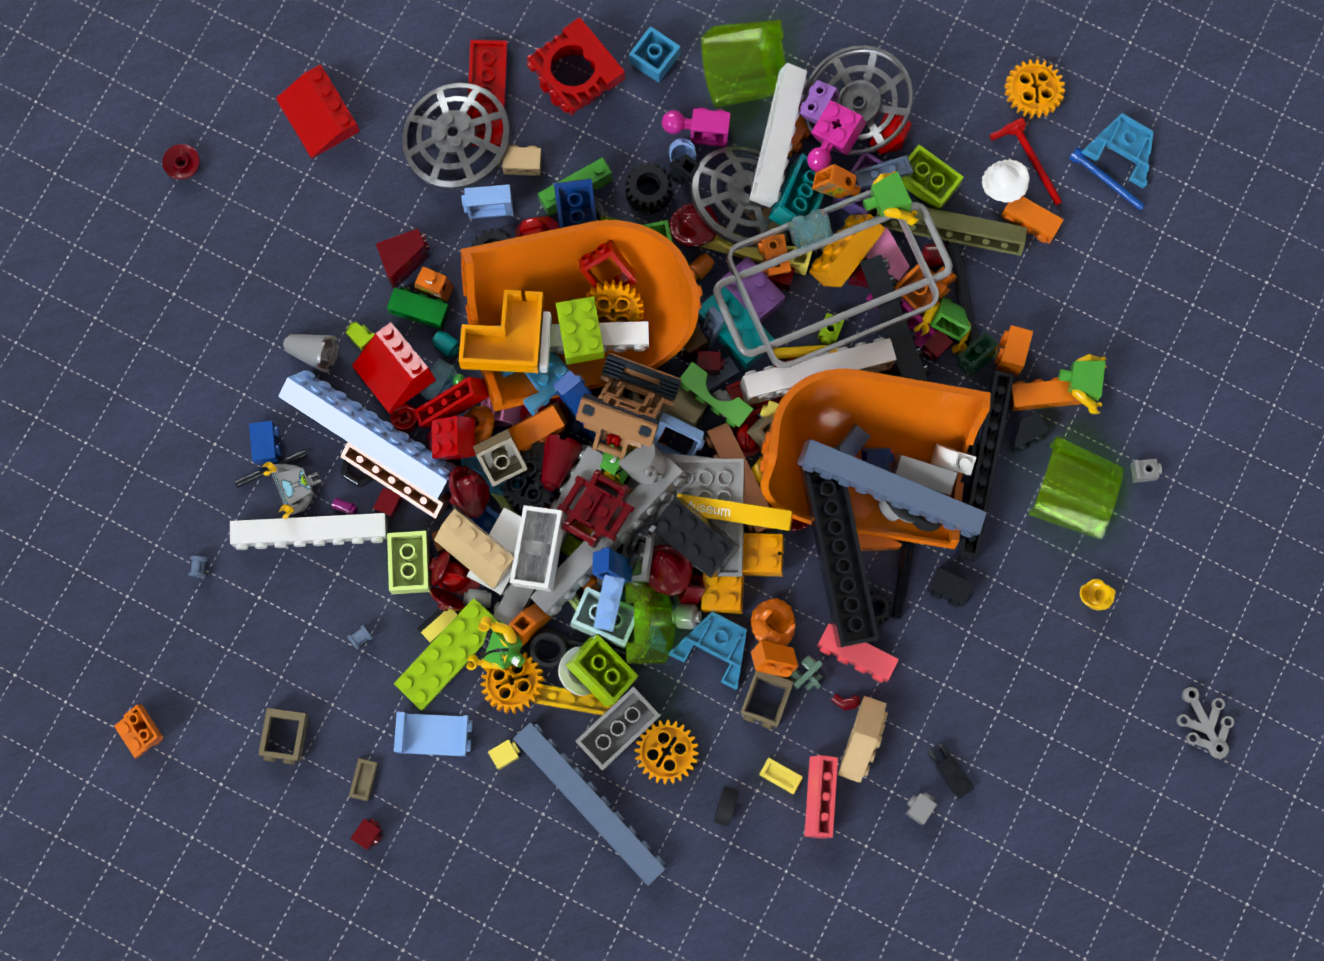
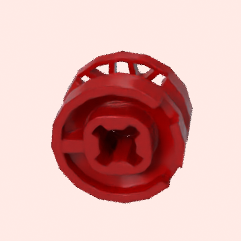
(404, 418)

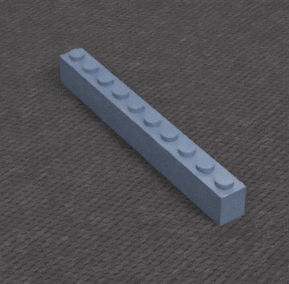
(891, 488)
(589, 804)

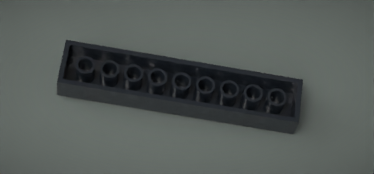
(840, 559)

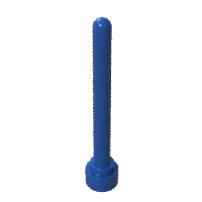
(1079, 157)

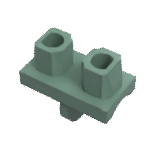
(799, 679)

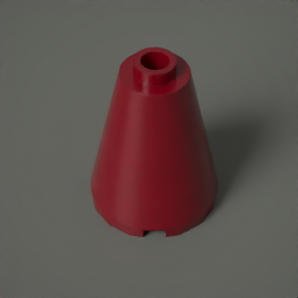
(558, 460)

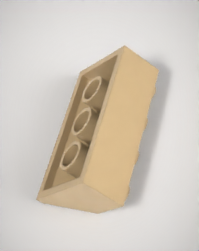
(475, 548)

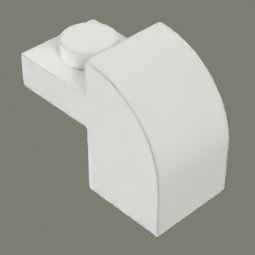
(952, 459)

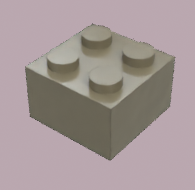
(500, 457)

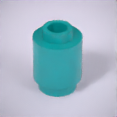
(446, 344)

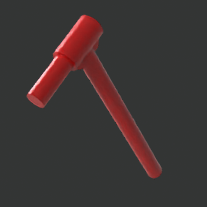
(1017, 128)

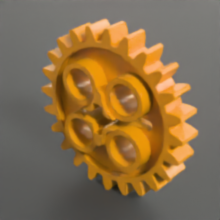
(1051, 87)
(613, 307)
(517, 698)
(681, 761)

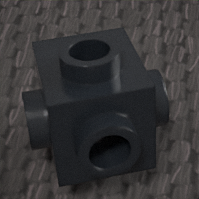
(683, 169)

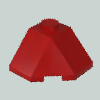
(898, 142)

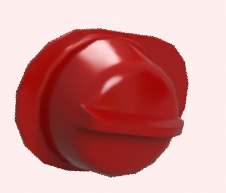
(536, 225)
(744, 440)
(456, 580)

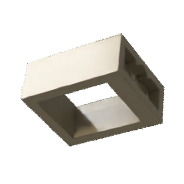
(773, 680)
(302, 718)

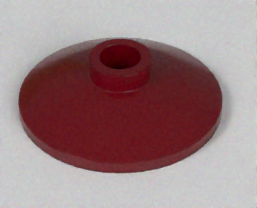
(178, 154)
(438, 567)
(446, 600)

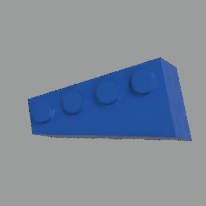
(571, 390)

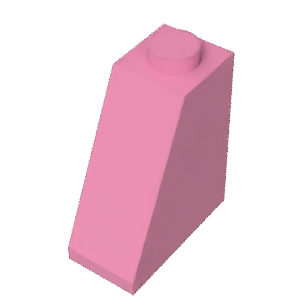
(889, 249)

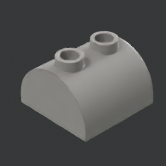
(645, 464)

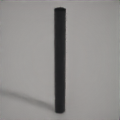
(259, 473)

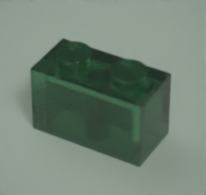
(978, 354)

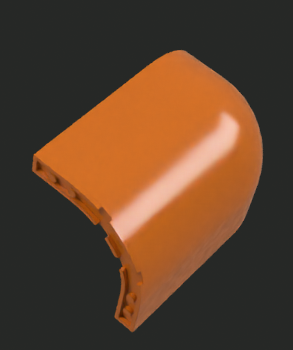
(551, 265)
(894, 412)

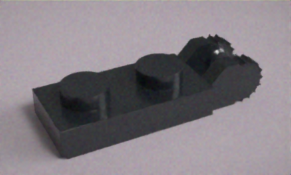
(952, 773)

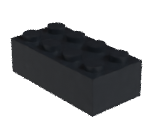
(695, 537)

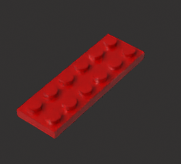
(488, 71)

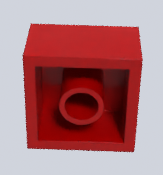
(453, 438)

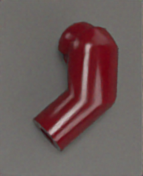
(848, 703)

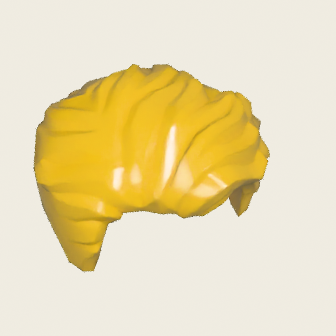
(1097, 594)

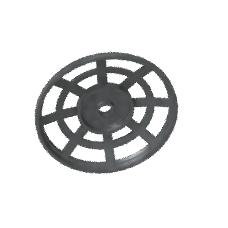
(867, 91)
(462, 141)
(733, 192)

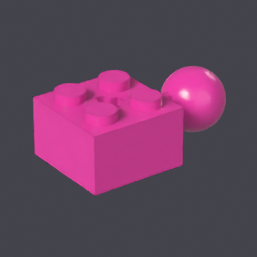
(706, 126)
(832, 136)

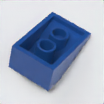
(575, 202)

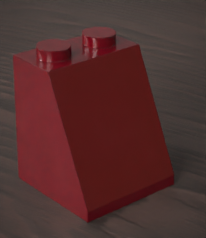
(403, 255)

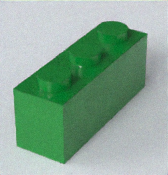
(418, 308)

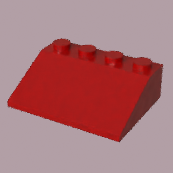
(317, 112)
(392, 368)

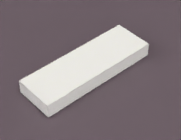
(545, 342)

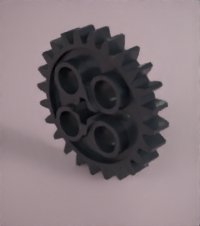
(545, 496)

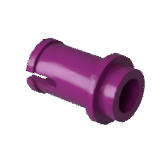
(344, 507)

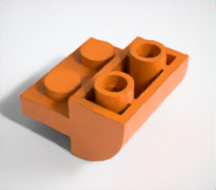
(138, 731)

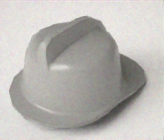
(894, 514)

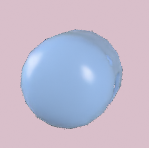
(680, 147)

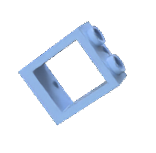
(488, 201)
(682, 428)

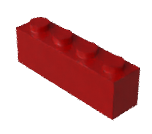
(452, 401)

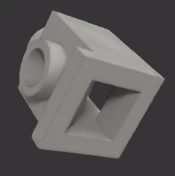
(1139, 471)

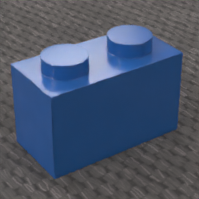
(264, 442)
(612, 564)

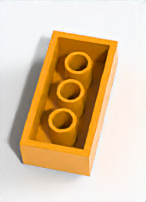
(843, 256)

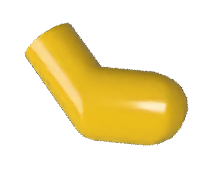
(755, 470)

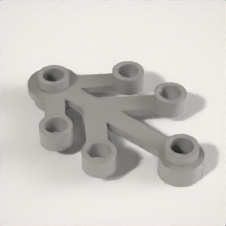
(1206, 725)

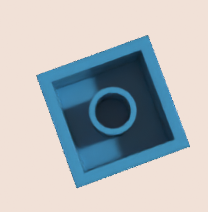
(654, 54)

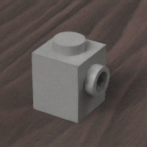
(920, 807)

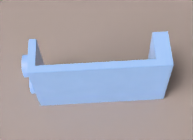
(608, 603)
(432, 734)

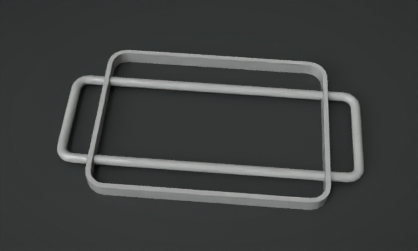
(769, 346)

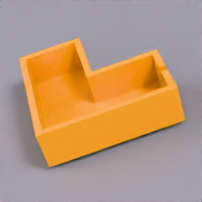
(513, 344)
(759, 559)

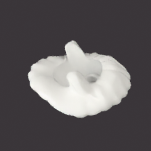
(1006, 181)

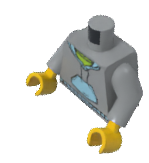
(293, 486)

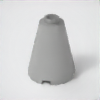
(314, 350)

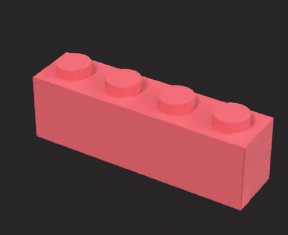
(863, 656)
(821, 797)

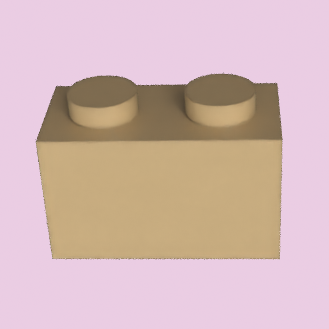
(522, 161)

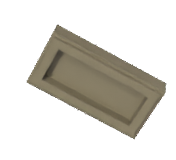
(363, 779)

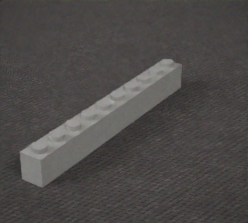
(578, 567)
(518, 598)

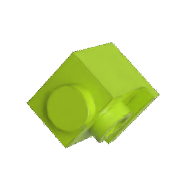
(359, 335)
(828, 337)

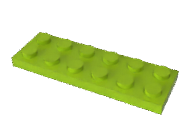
(445, 656)

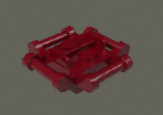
(596, 509)

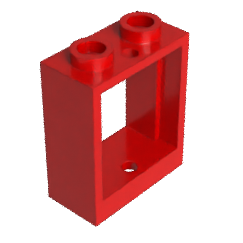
(600, 254)

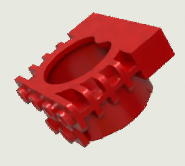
(575, 40)

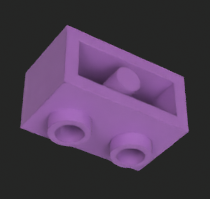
(818, 99)

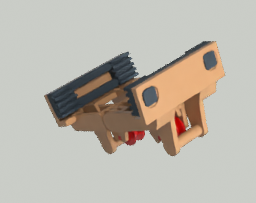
(621, 418)

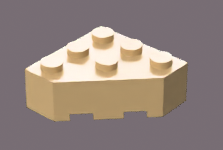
(863, 739)

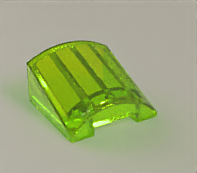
(742, 61)
(1078, 489)
(652, 625)

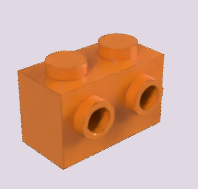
(772, 248)
(774, 659)

